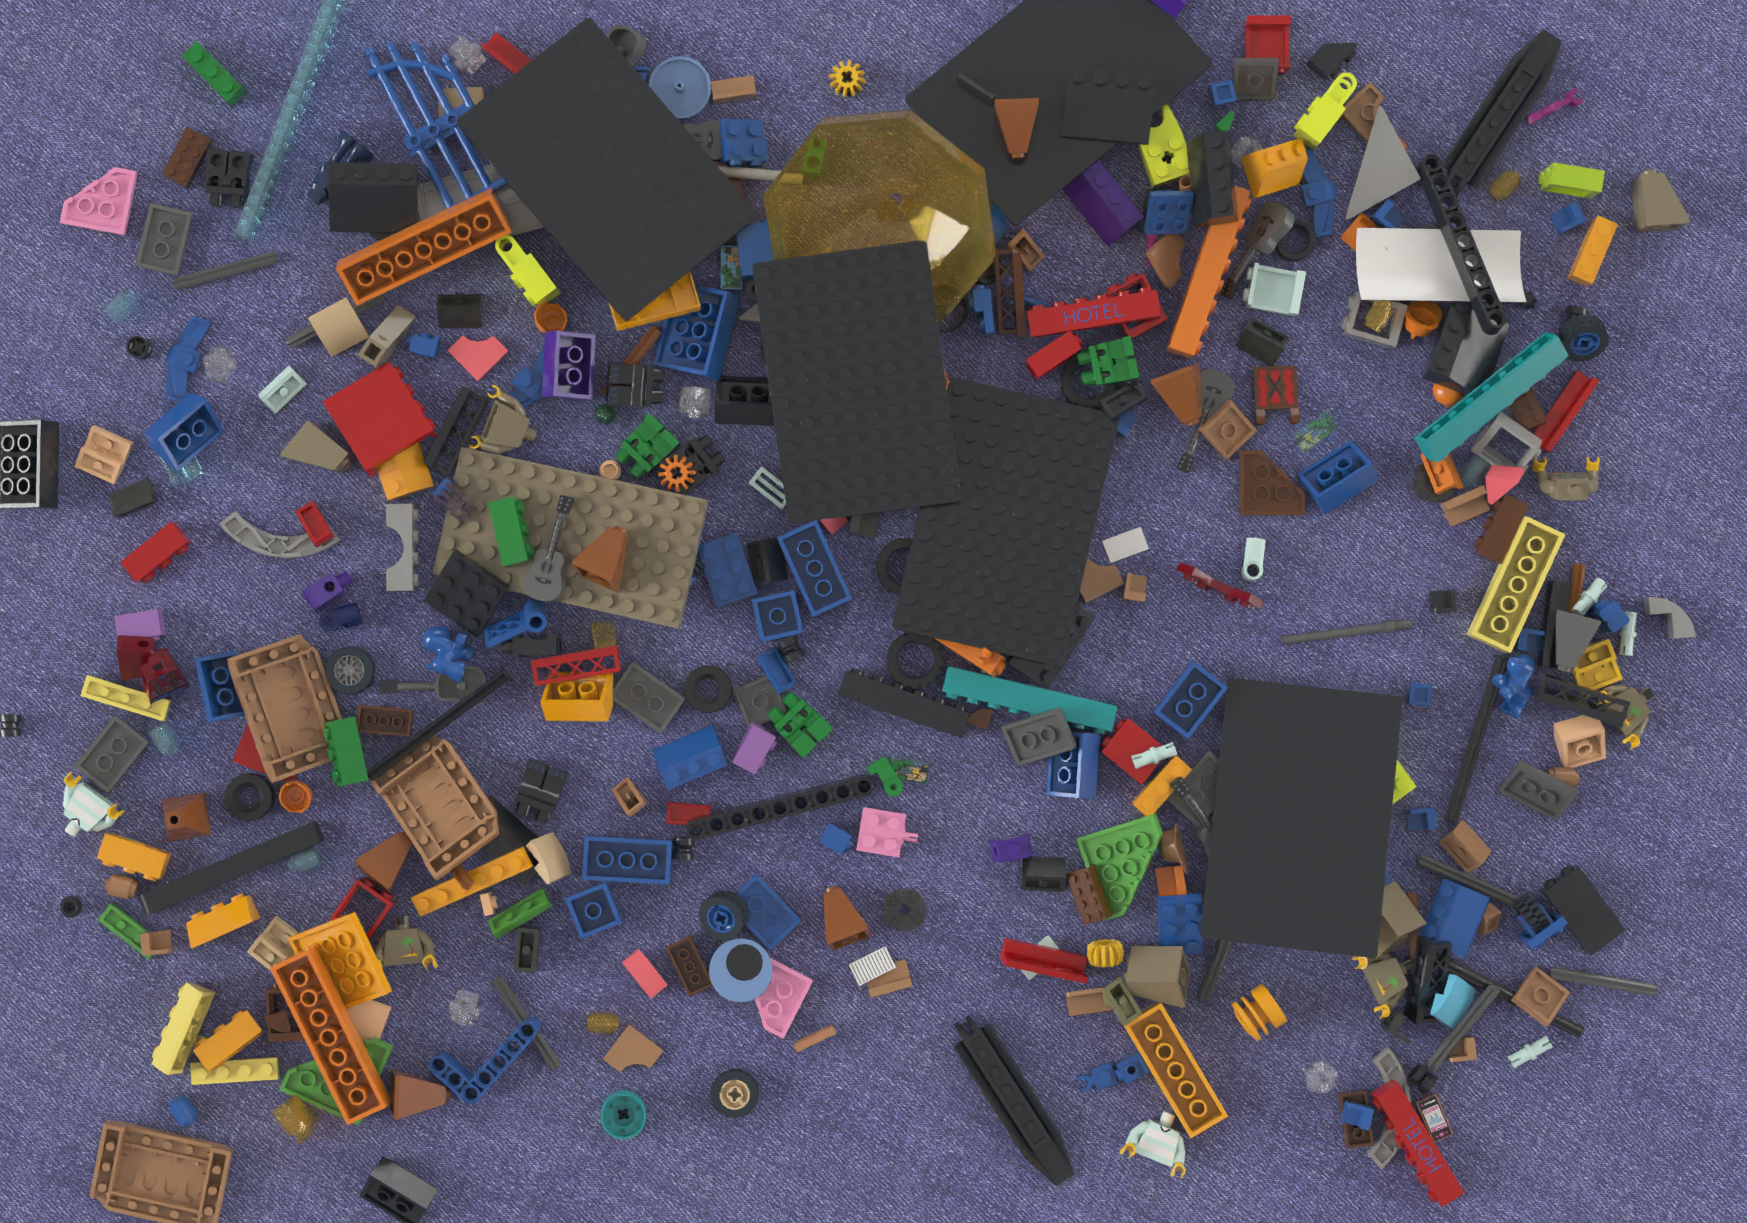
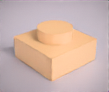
(489, 903)

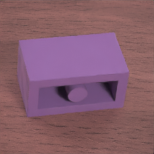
(143, 624)
(754, 747)

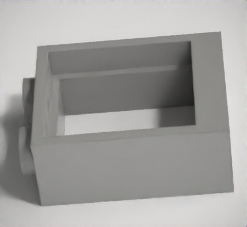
(1394, 329)
(1495, 458)

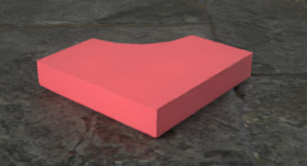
(479, 356)

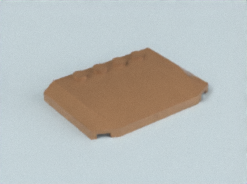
(285, 704)
(439, 805)
(160, 1174)

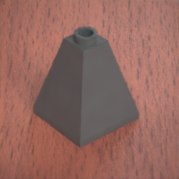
(1572, 638)

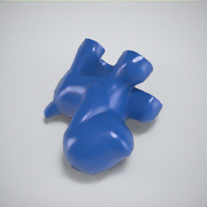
(448, 652)
(1514, 685)

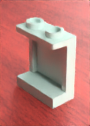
(1274, 289)

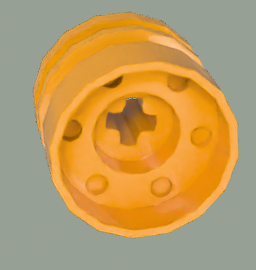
(1259, 1012)

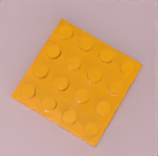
(347, 958)

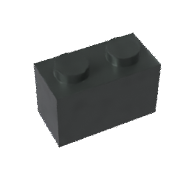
(527, 949)

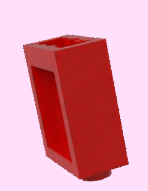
(1140, 329)
(1053, 355)
(369, 886)

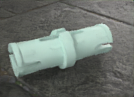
(1589, 597)
(1627, 635)
(1154, 755)
(1529, 1052)

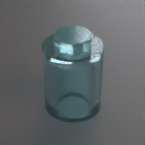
(121, 305)
(1473, 470)
(165, 739)
(304, 861)

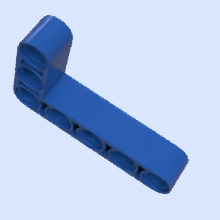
(495, 1069)

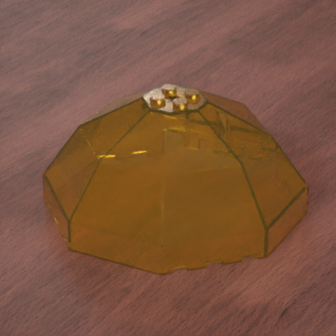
(842, 187)

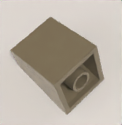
(1656, 204)
(319, 449)
(1398, 920)
(1158, 974)

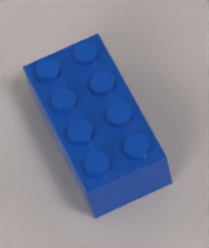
(814, 568)
(627, 859)

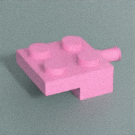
(883, 832)

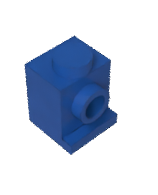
(424, 345)
(1132, 1060)

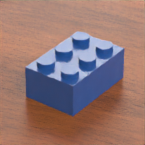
(1189, 699)

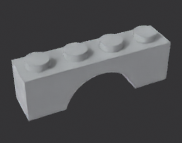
(403, 574)

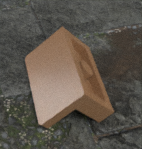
(733, 89)
(1465, 506)
(1465, 847)
(891, 981)
(1086, 1002)

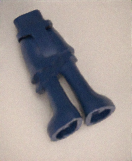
(320, 184)

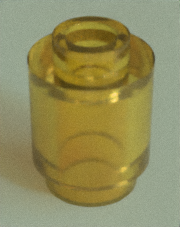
(1505, 185)
(1379, 315)
(602, 1022)

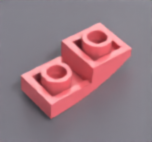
(644, 973)

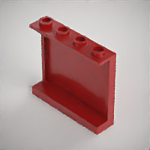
(379, 416)

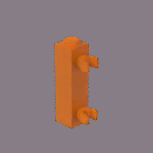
(987, 660)

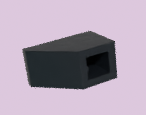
(1330, 57)

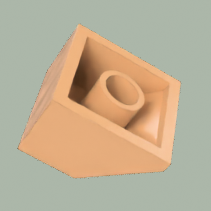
(1580, 741)

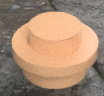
(610, 469)

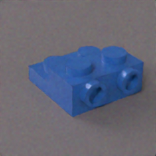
(743, 142)
(981, 305)

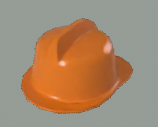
(1422, 317)

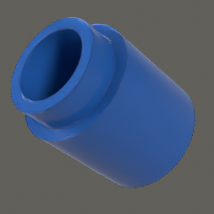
(183, 1110)

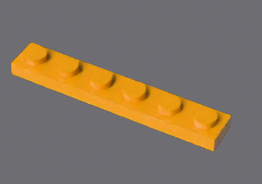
(482, 877)

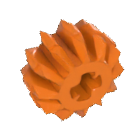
(669, 476)

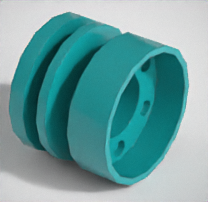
(626, 1126)

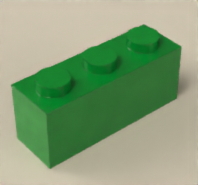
(214, 74)
(511, 532)
(345, 751)

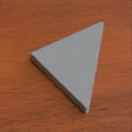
(1383, 167)

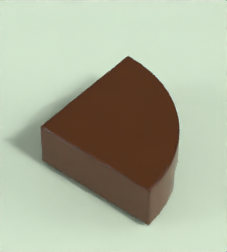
(980, 718)
(278, 1021)

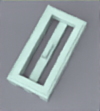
(757, 477)

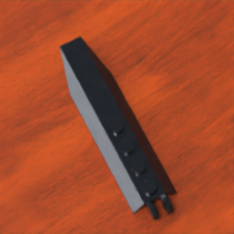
(1502, 111)
(1014, 1101)

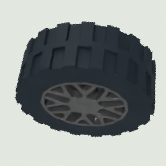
(350, 670)

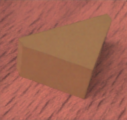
(1030, 251)
(629, 797)

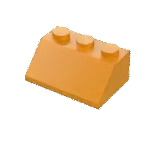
(1275, 167)
(405, 474)
(578, 698)
(221, 920)

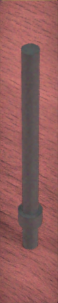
(1388, 626)

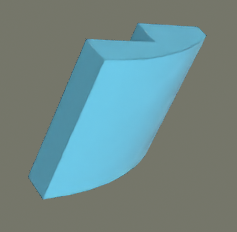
(1454, 1003)

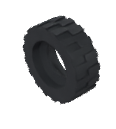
(696, 700)
(232, 797)

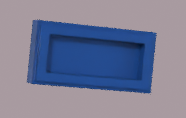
(776, 670)

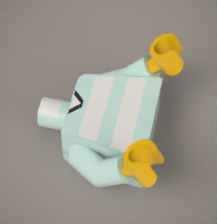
(87, 807)
(1158, 1142)

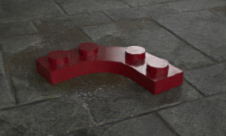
(1230, 593)

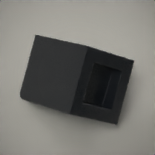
(1442, 601)

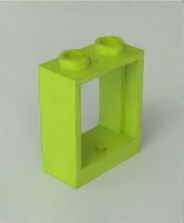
(1571, 180)

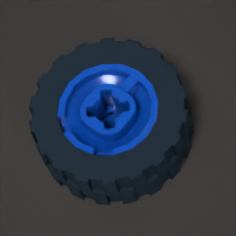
(1583, 337)
(724, 915)

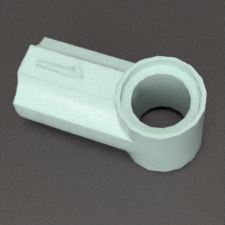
(1253, 557)

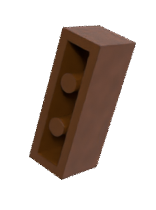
(1500, 529)

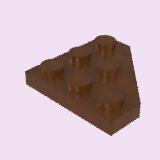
(1266, 488)

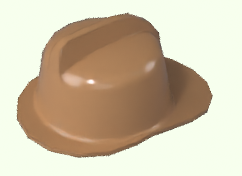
(1172, 849)

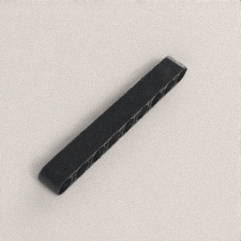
(1460, 254)
(768, 804)
(231, 868)

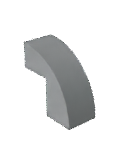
(1678, 621)

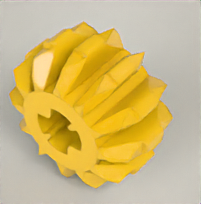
(847, 70)
(1105, 953)

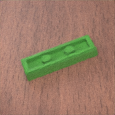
(519, 913)
(124, 926)

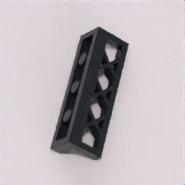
(448, 427)
(1556, 599)
(1582, 705)
(1422, 981)

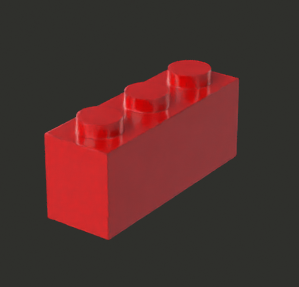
(156, 553)

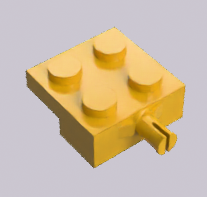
(1597, 666)

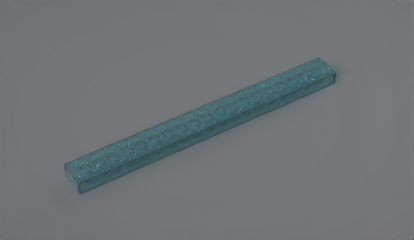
(288, 119)

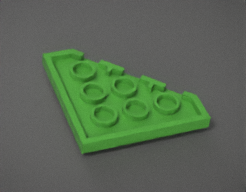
(1121, 858)
(311, 1086)

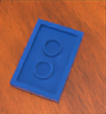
(727, 570)
(768, 914)
(1180, 922)

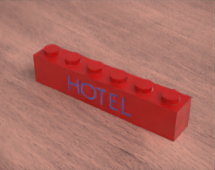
(1094, 313)
(1417, 1143)

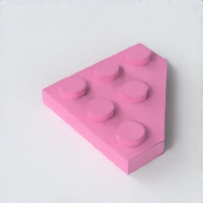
(103, 203)
(782, 998)

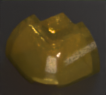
(296, 1118)

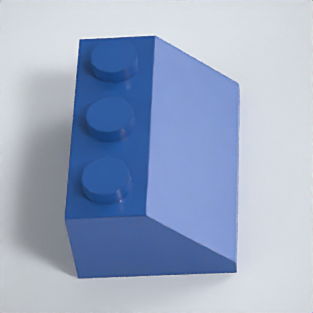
(184, 431)
(1338, 477)
(217, 687)
(690, 757)
(1075, 771)
(1455, 916)

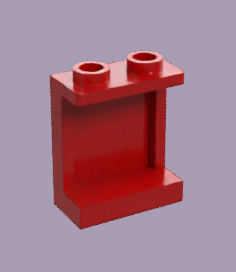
(1268, 38)
(1129, 741)

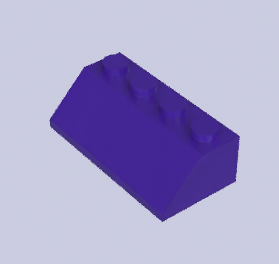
(1103, 203)

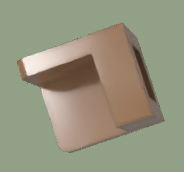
(1134, 588)
(1490, 920)
(156, 942)
(1464, 1050)

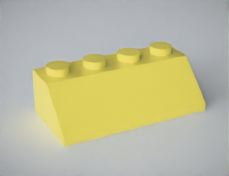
(182, 1028)

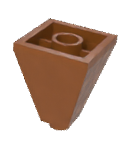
(1016, 123)
(1182, 392)
(604, 559)
(186, 817)
(385, 860)
(842, 920)
(414, 1094)

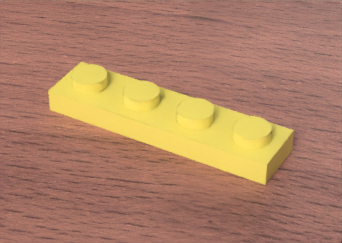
(124, 698)
(237, 1071)

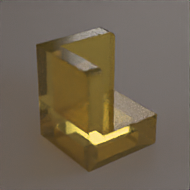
(604, 634)

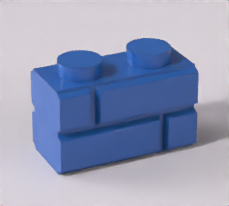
(1610, 616)

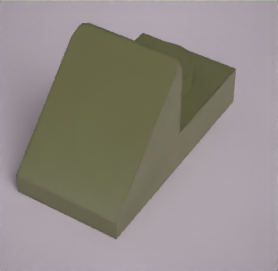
(1121, 1001)

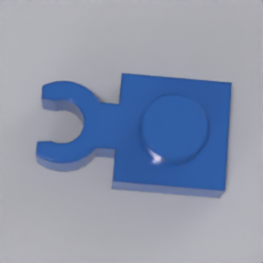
(1101, 1077)

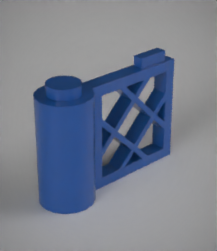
(530, 618)

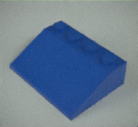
(700, 339)

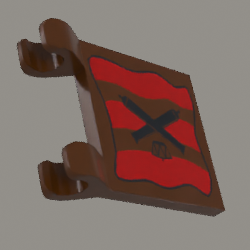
(1275, 389)

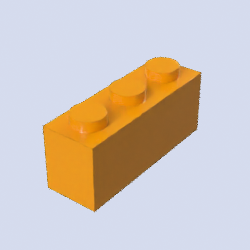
(1592, 251)
(1159, 786)
(134, 856)
(227, 1040)

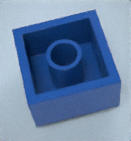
(777, 616)
(594, 909)

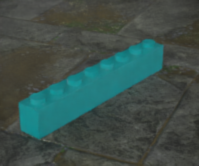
(1491, 397)
(1027, 698)

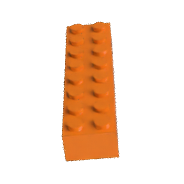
(424, 246)
(1206, 282)
(330, 1034)

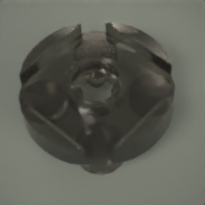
(1424, 489)
(915, 915)

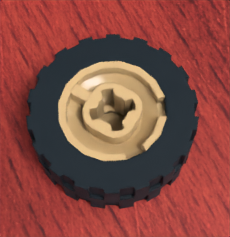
(735, 1093)

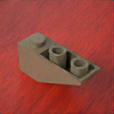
(386, 337)

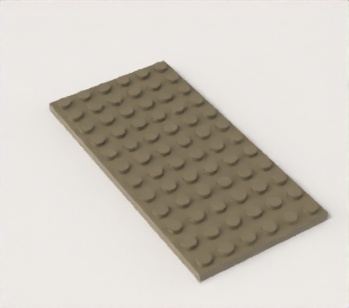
(659, 526)

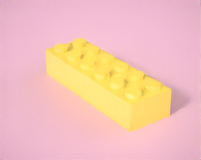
(1515, 585)

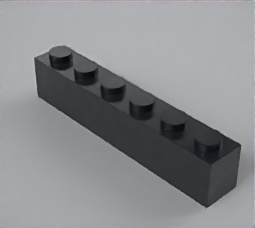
(903, 703)

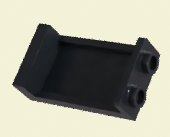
(1582, 908)

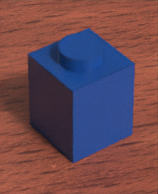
(836, 839)

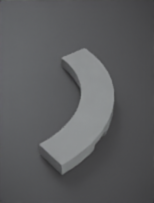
(272, 544)
(1389, 1068)

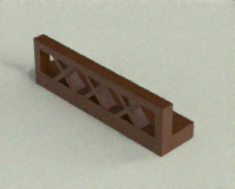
(1018, 296)

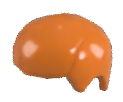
(550, 317)
(1446, 396)
(295, 796)

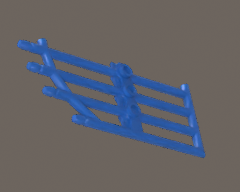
(436, 130)

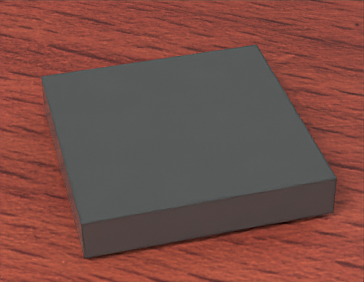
(1255, 78)
(757, 699)

